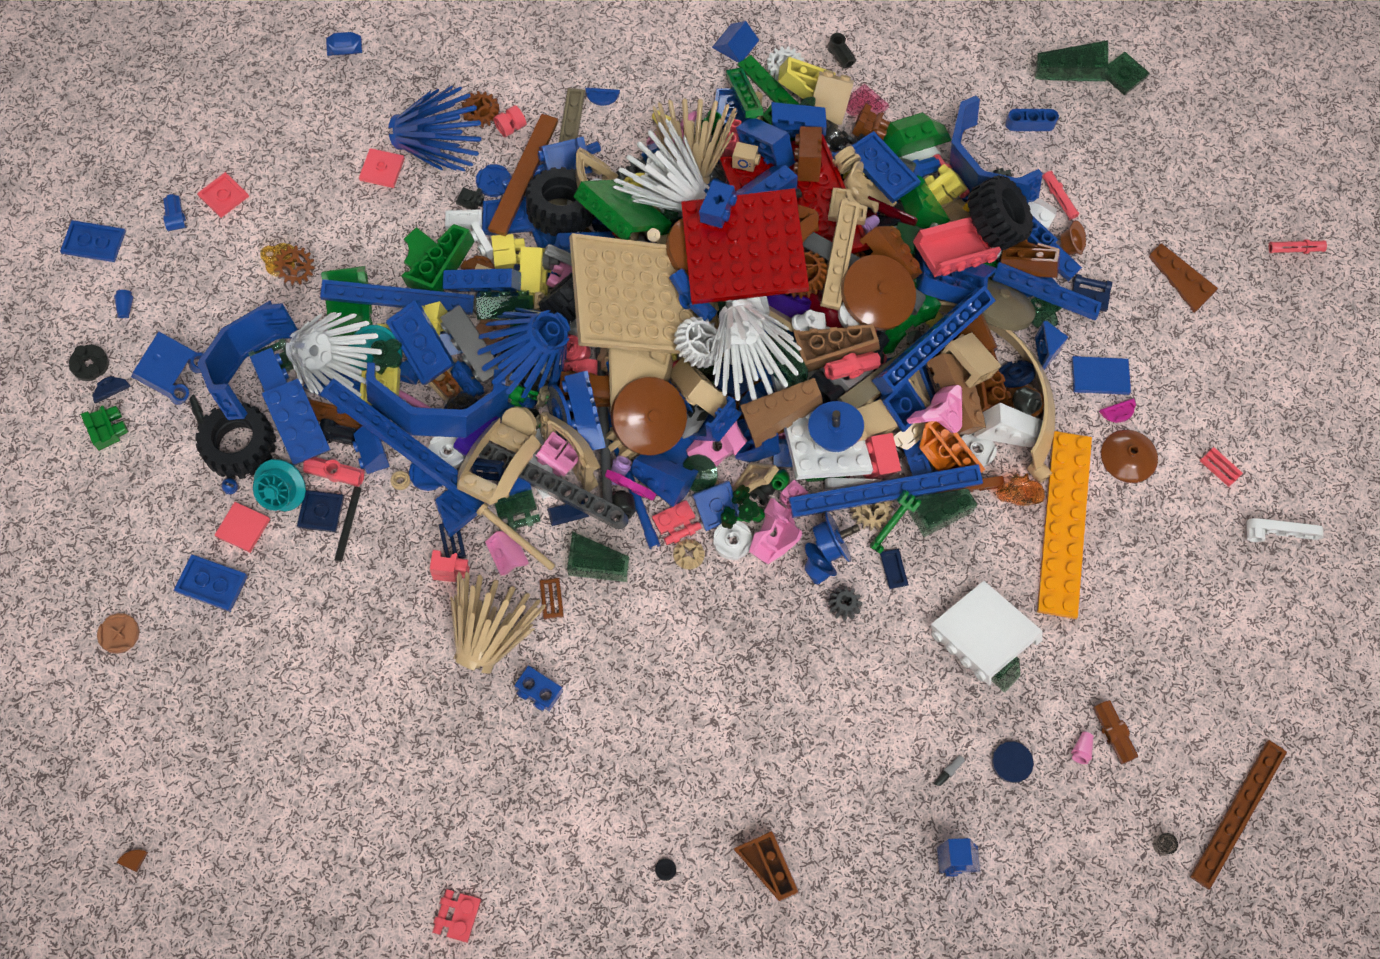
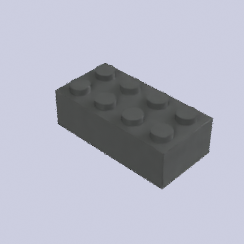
(466, 339)

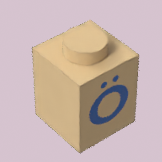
(745, 157)

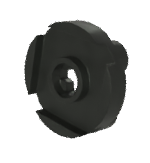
(84, 353)

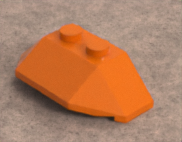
(946, 449)

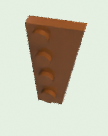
(1187, 281)

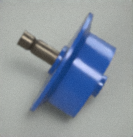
(836, 426)
(831, 540)

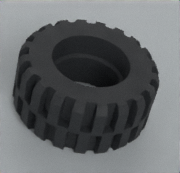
(1000, 212)
(556, 218)
(561, 299)
(245, 460)

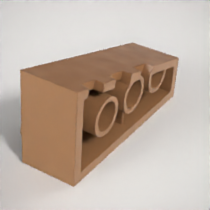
(835, 343)
(951, 372)
(780, 409)

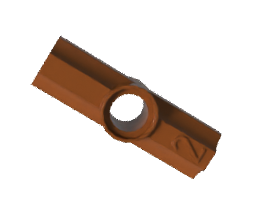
(1116, 732)

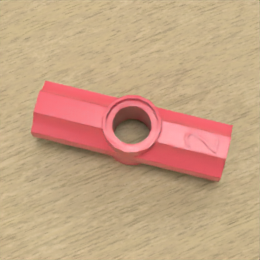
(852, 365)
(344, 474)

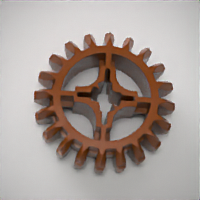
(816, 271)

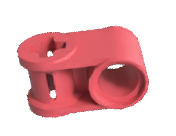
(589, 365)

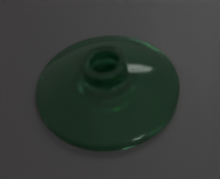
(707, 471)

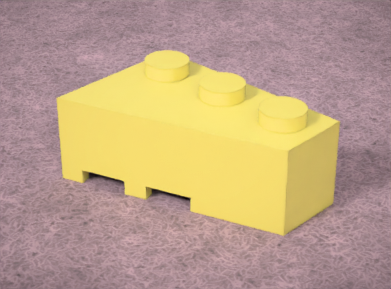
(799, 77)
(532, 272)

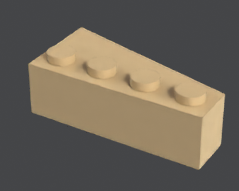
(697, 387)

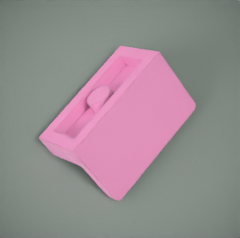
(505, 552)

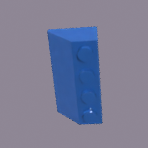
(773, 179)

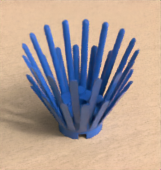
(415, 132)
(540, 338)

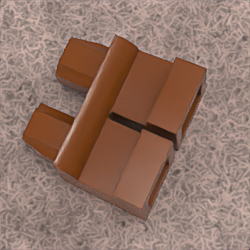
(869, 122)

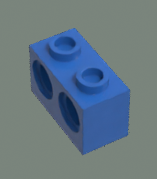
(542, 685)

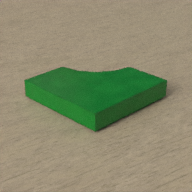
(418, 245)

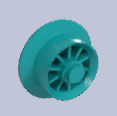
(278, 486)

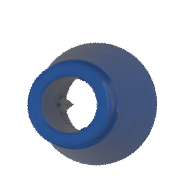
(123, 303)

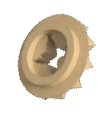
(688, 562)

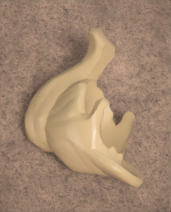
(858, 184)

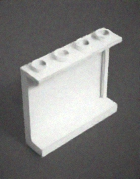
(985, 631)

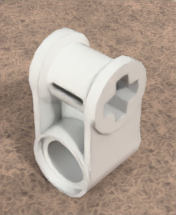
(809, 320)

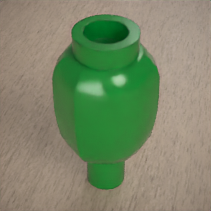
(780, 480)

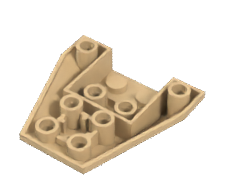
(634, 364)

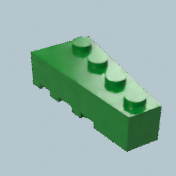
(445, 255)

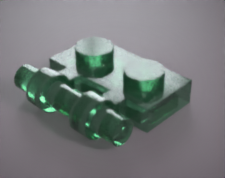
(515, 505)

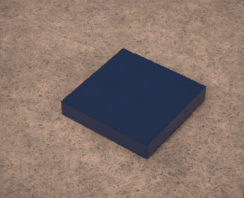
(320, 511)

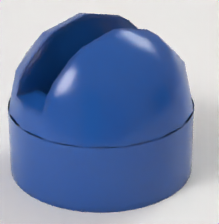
(227, 489)

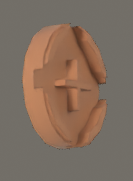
(118, 633)

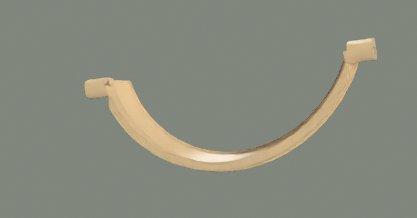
(1042, 446)

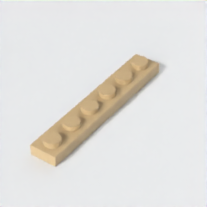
(840, 253)

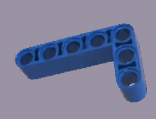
(941, 287)

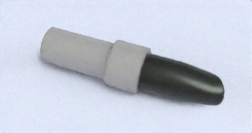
(949, 771)

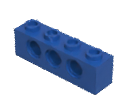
(482, 280)

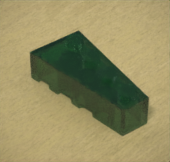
(1074, 63)

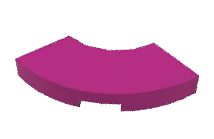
(625, 482)

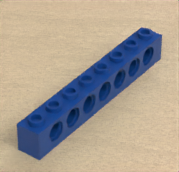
(933, 340)

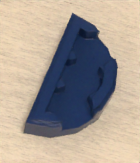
(108, 387)

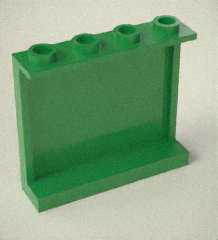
(618, 210)

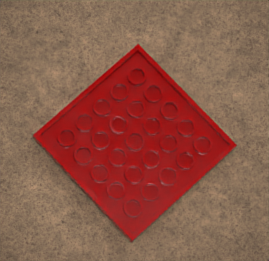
(751, 254)

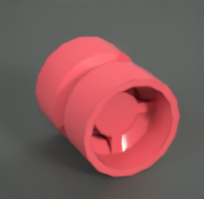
(509, 121)
(576, 352)

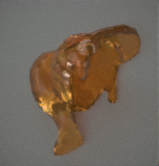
(1012, 491)

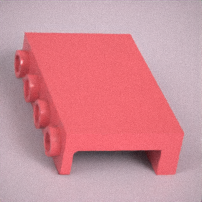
(953, 247)

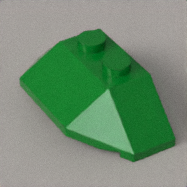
(915, 134)

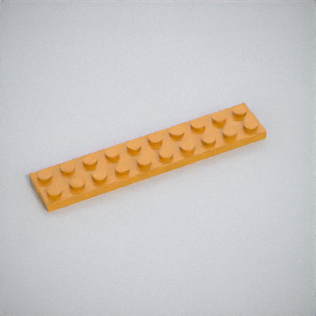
(1064, 525)

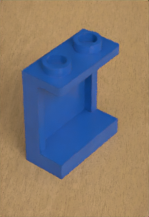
(562, 154)

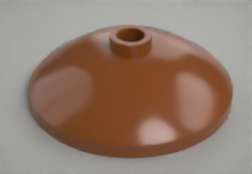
(1124, 464)

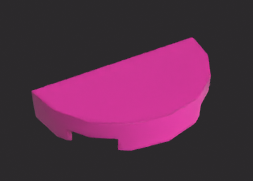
(1119, 412)

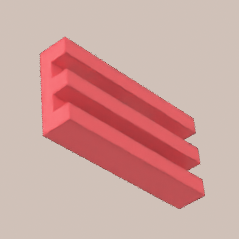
(1226, 469)

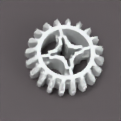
(697, 348)

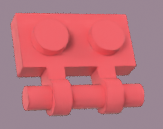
(674, 517)
(463, 917)

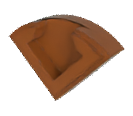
(132, 859)

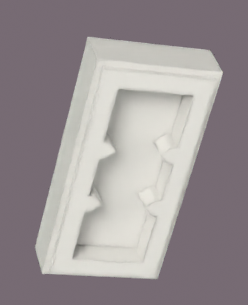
(463, 218)

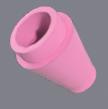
(1083, 749)

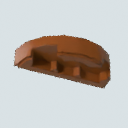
(472, 262)

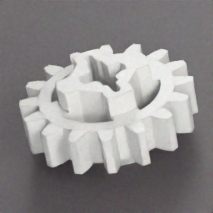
(780, 56)

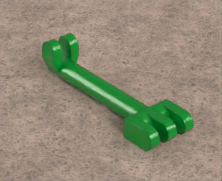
(905, 505)

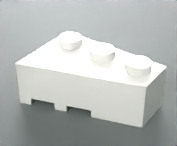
(1009, 426)

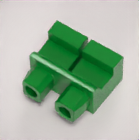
(101, 426)

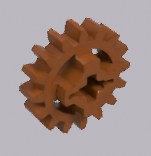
(486, 108)
(286, 264)

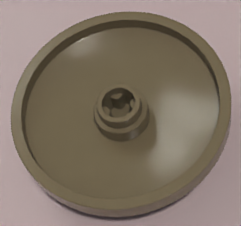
(1010, 310)

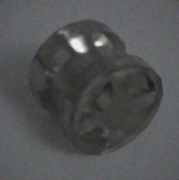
(1170, 843)

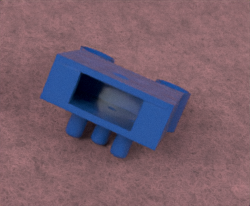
(163, 365)

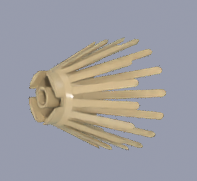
(701, 148)
(475, 631)

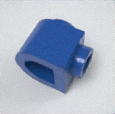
(407, 373)

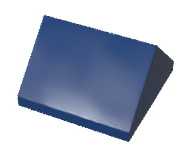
(737, 41)
(1049, 343)

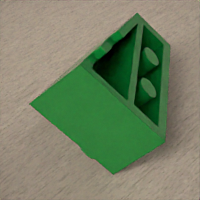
(924, 206)

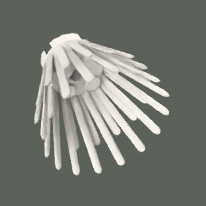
(682, 176)
(743, 330)
(316, 350)

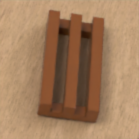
(551, 615)

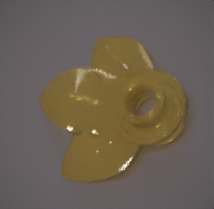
(269, 260)

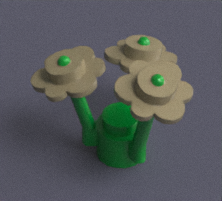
(542, 398)

